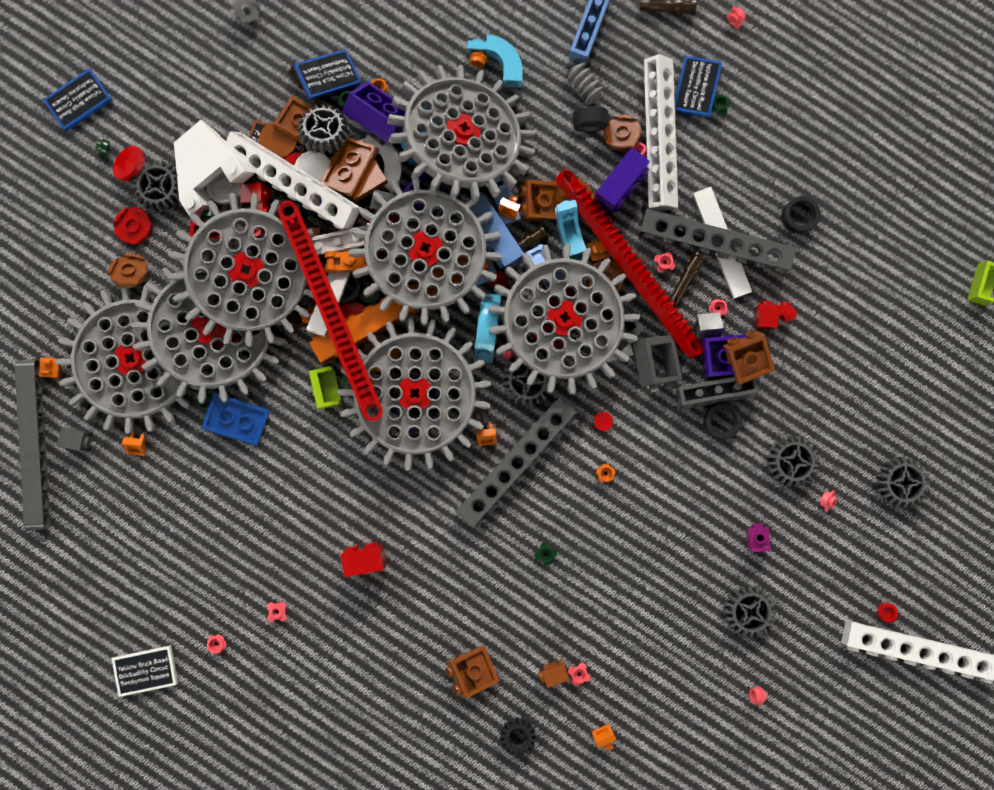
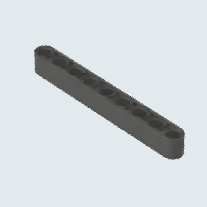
(32, 445)

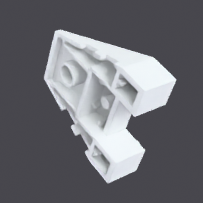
(200, 159)

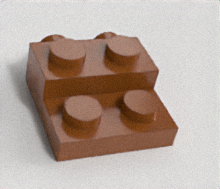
(538, 200)
(749, 356)
(471, 672)

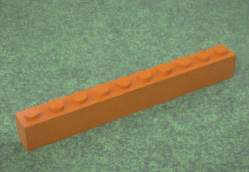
(374, 320)

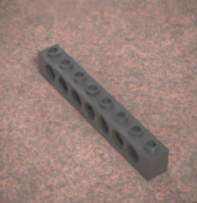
(784, 252)
(567, 417)

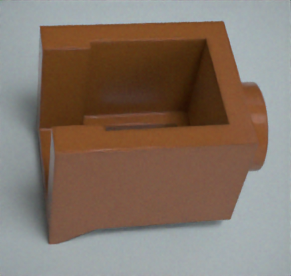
(553, 673)

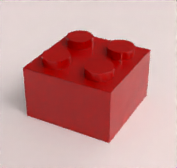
(363, 560)

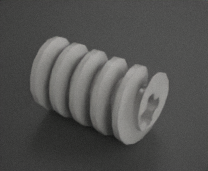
(584, 83)

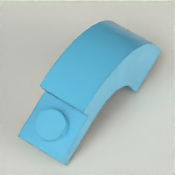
(504, 54)
(569, 228)
(484, 341)

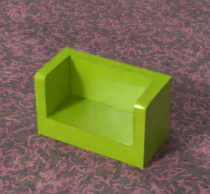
(982, 284)
(325, 387)

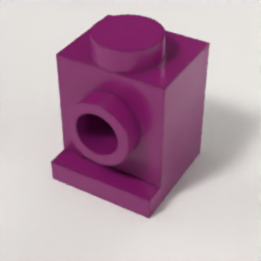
(753, 544)

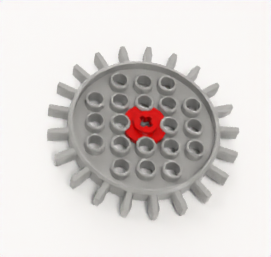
(462, 132)
(383, 269)
(202, 290)
(449, 360)
(553, 365)
(191, 372)
(105, 397)

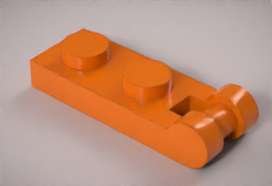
(347, 263)

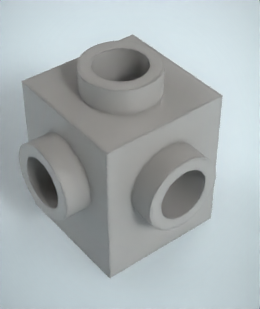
(243, 10)

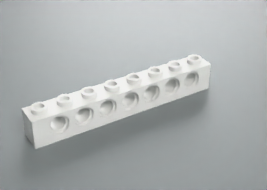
(661, 133)
(346, 210)
(854, 633)

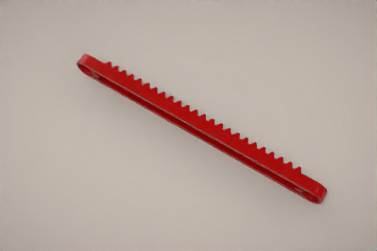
(630, 264)
(330, 311)

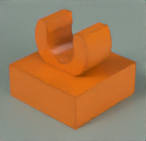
(509, 208)
(598, 251)
(49, 368)
(486, 436)
(134, 446)
(604, 737)

